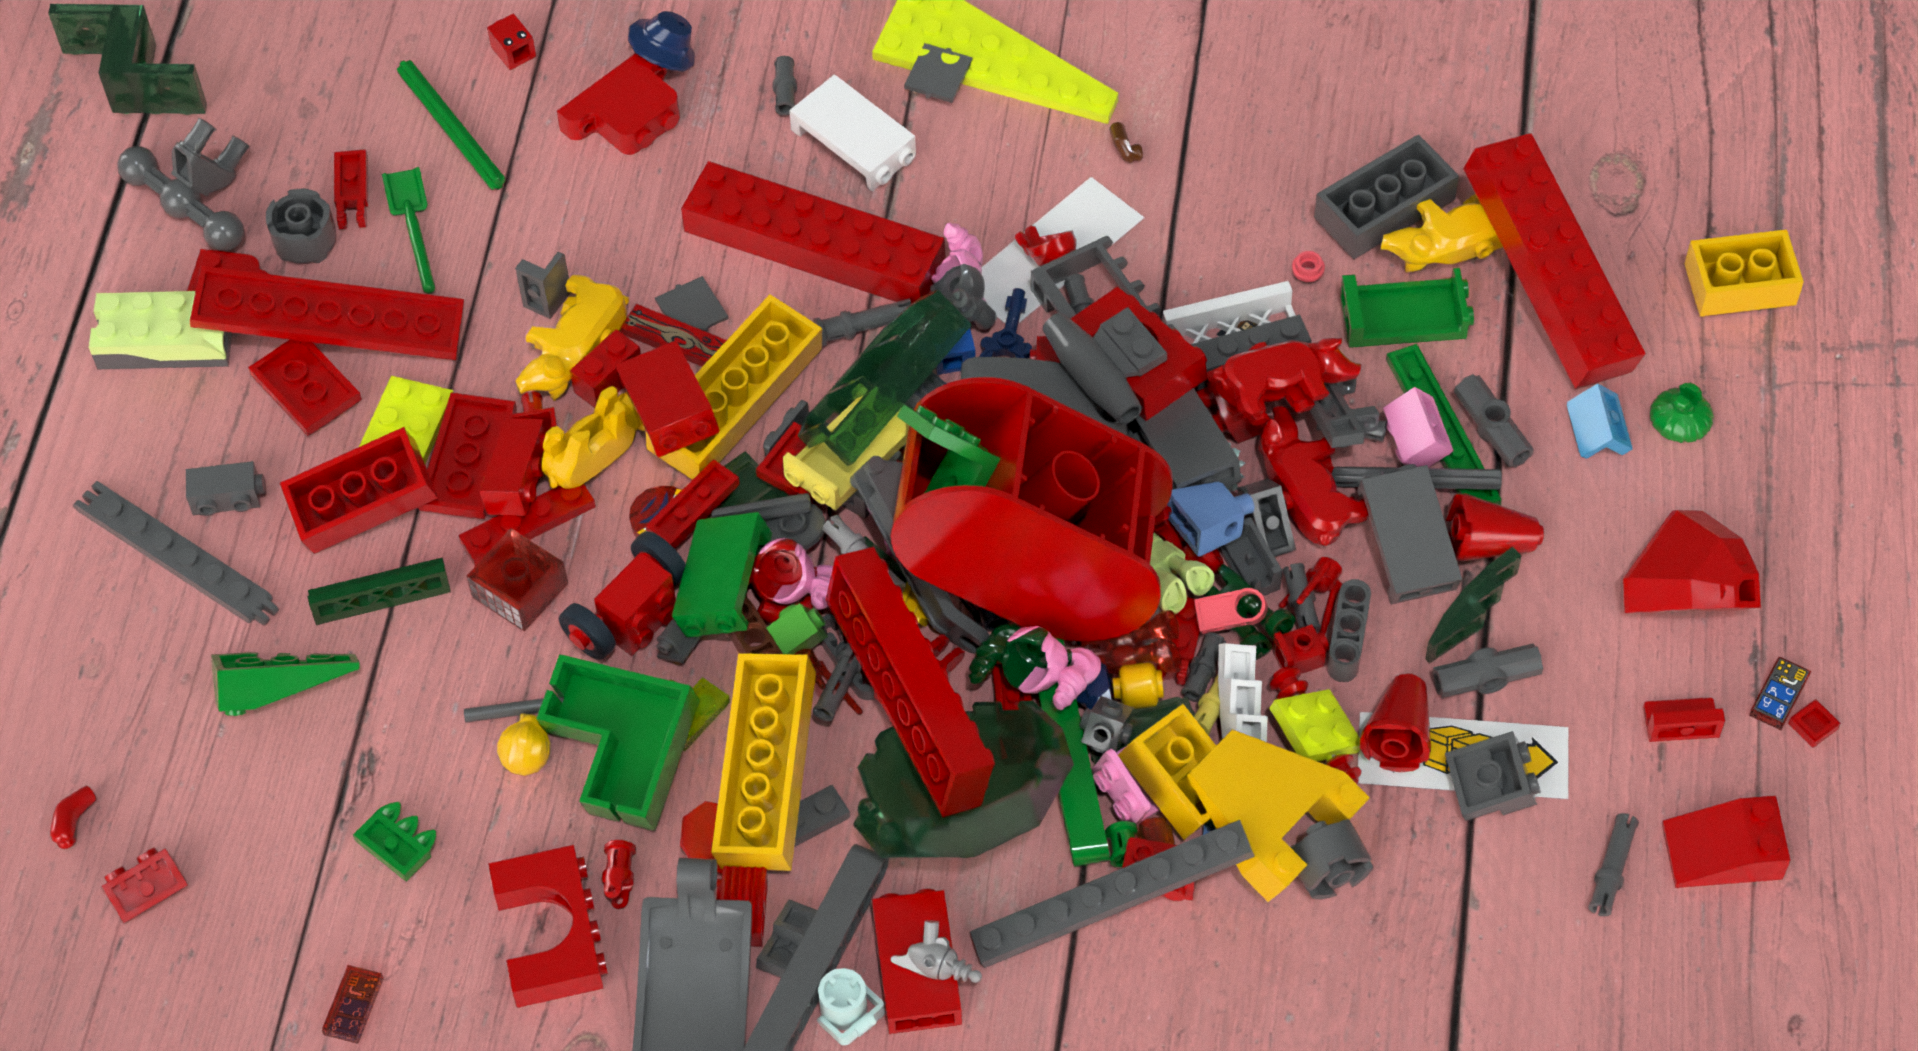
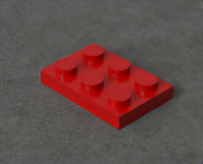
(305, 384)

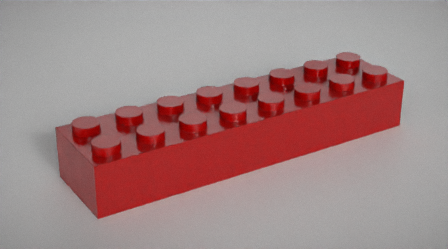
(812, 234)
(1553, 261)
(909, 681)

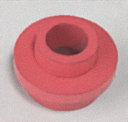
(1311, 260)

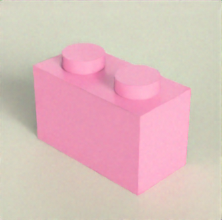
(1417, 429)

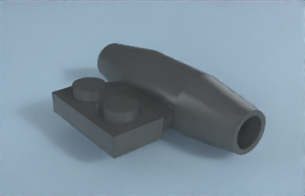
(1104, 361)

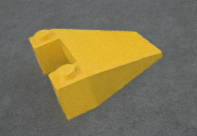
(1269, 795)

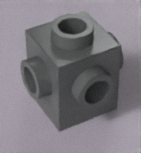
(1107, 725)

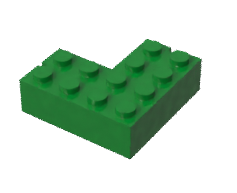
(638, 733)

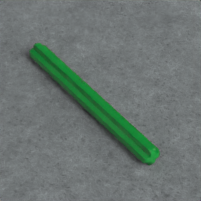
(451, 125)

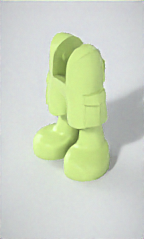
(1170, 561)

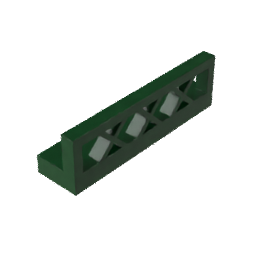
(378, 591)

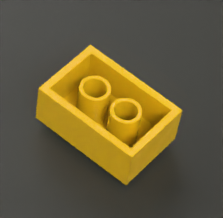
(1743, 272)
(1161, 764)

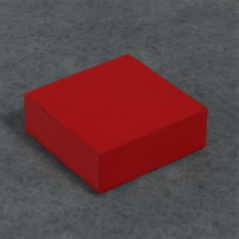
(1814, 723)

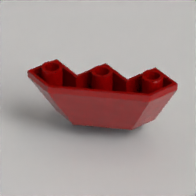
(1692, 567)

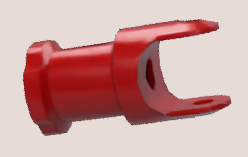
(618, 875)

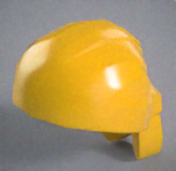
(524, 746)

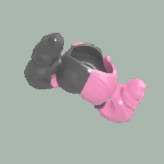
(961, 277)

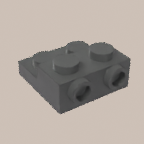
(1493, 776)

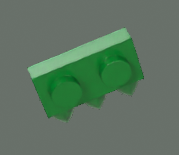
(394, 842)

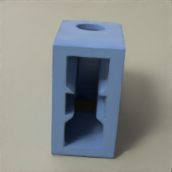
(1208, 515)

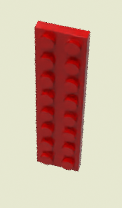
(327, 312)

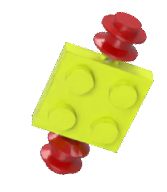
(1314, 722)

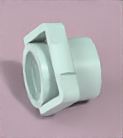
(844, 1005)

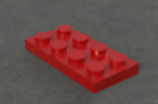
(464, 452)

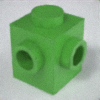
(797, 629)

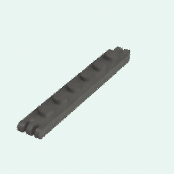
(177, 554)

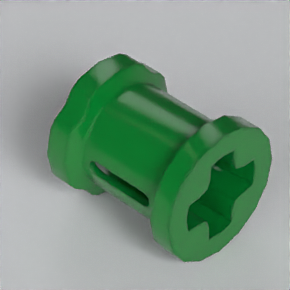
(1119, 835)

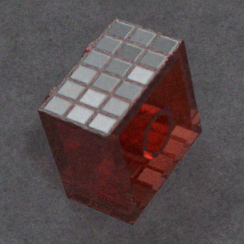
(517, 579)

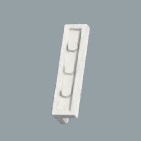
(1219, 312)

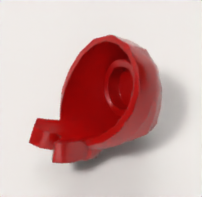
(1048, 247)

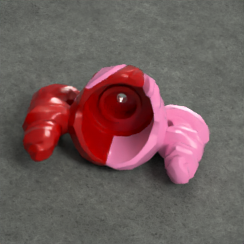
(789, 580)

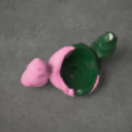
(1035, 662)

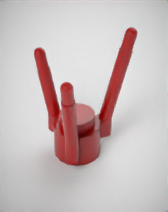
(1321, 578)

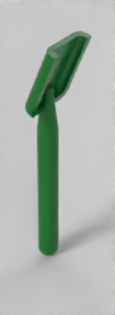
(406, 196)

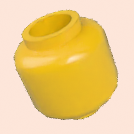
(1139, 685)

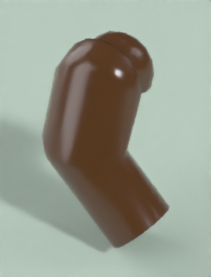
(1120, 139)

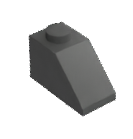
(1270, 515)

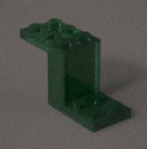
(127, 59)

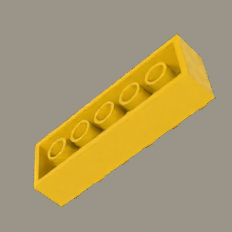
(748, 378)
(764, 761)

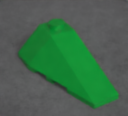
(251, 682)

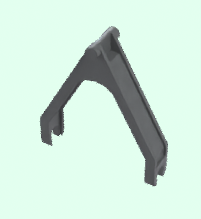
(879, 486)

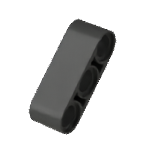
(1349, 644)

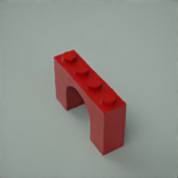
(1168, 380)
(573, 964)

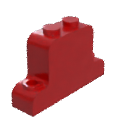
(624, 106)

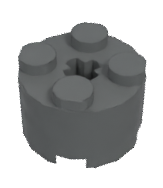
(301, 226)
(1332, 858)

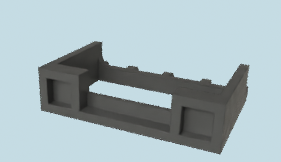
(1046, 276)

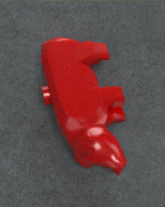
(1280, 371)
(1307, 481)

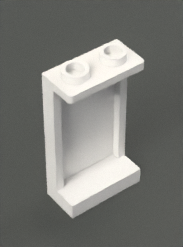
(854, 130)

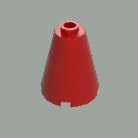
(1488, 529)
(1399, 726)

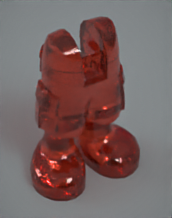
(1126, 649)

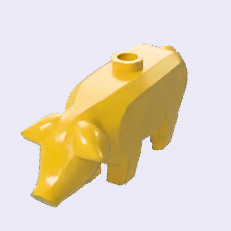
(1444, 236)
(582, 327)
(591, 442)

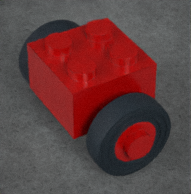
(631, 604)

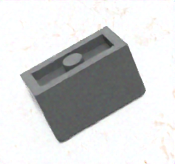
(543, 288)

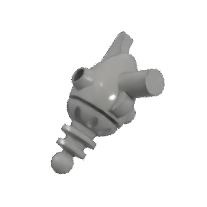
(936, 958)

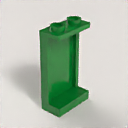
(1406, 311)
(719, 574)

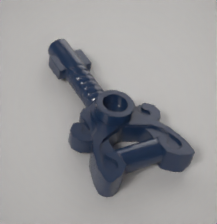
(1007, 341)

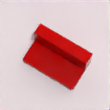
(1683, 719)

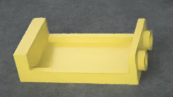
(826, 475)

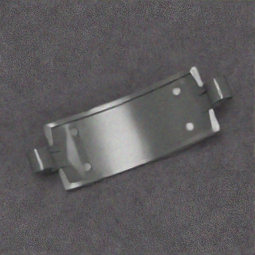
(693, 966)

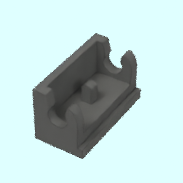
(1253, 559)

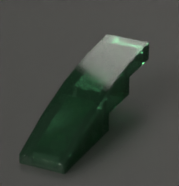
(1470, 607)

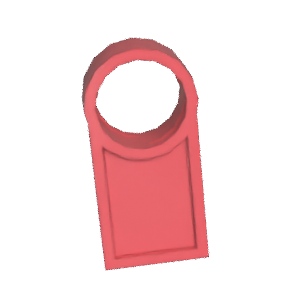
(1221, 613)

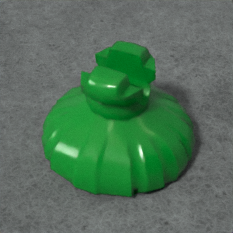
(1682, 414)

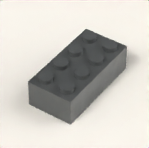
(1385, 195)

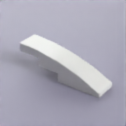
(1240, 691)

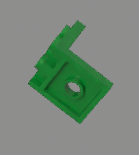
(965, 459)

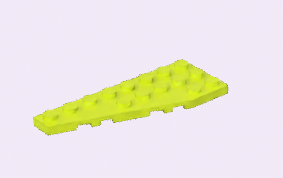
(1001, 57)

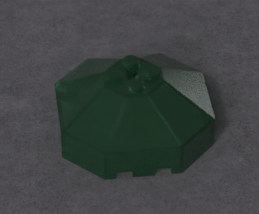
(1027, 775)

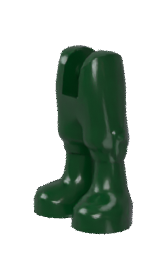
(1274, 621)

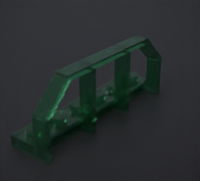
(894, 385)

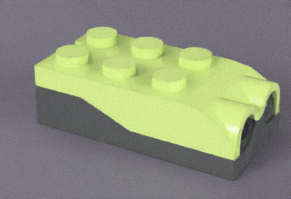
(153, 332)

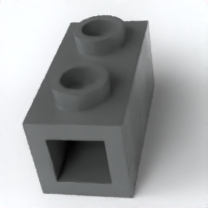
(224, 488)

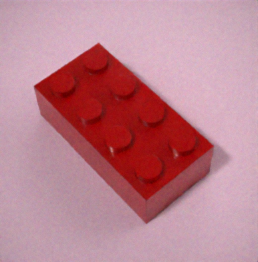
(358, 490)

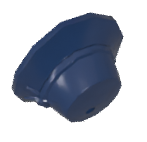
(663, 41)

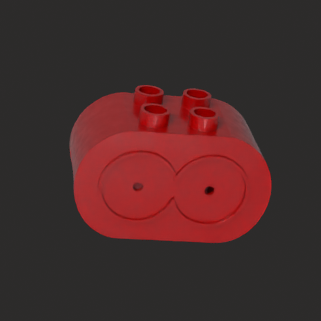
(1055, 531)

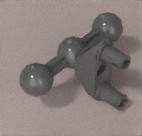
(194, 175)

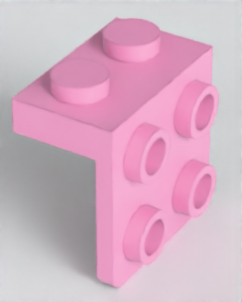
(1129, 797)

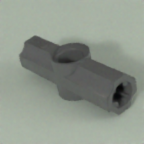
(1485, 407)
(1487, 670)

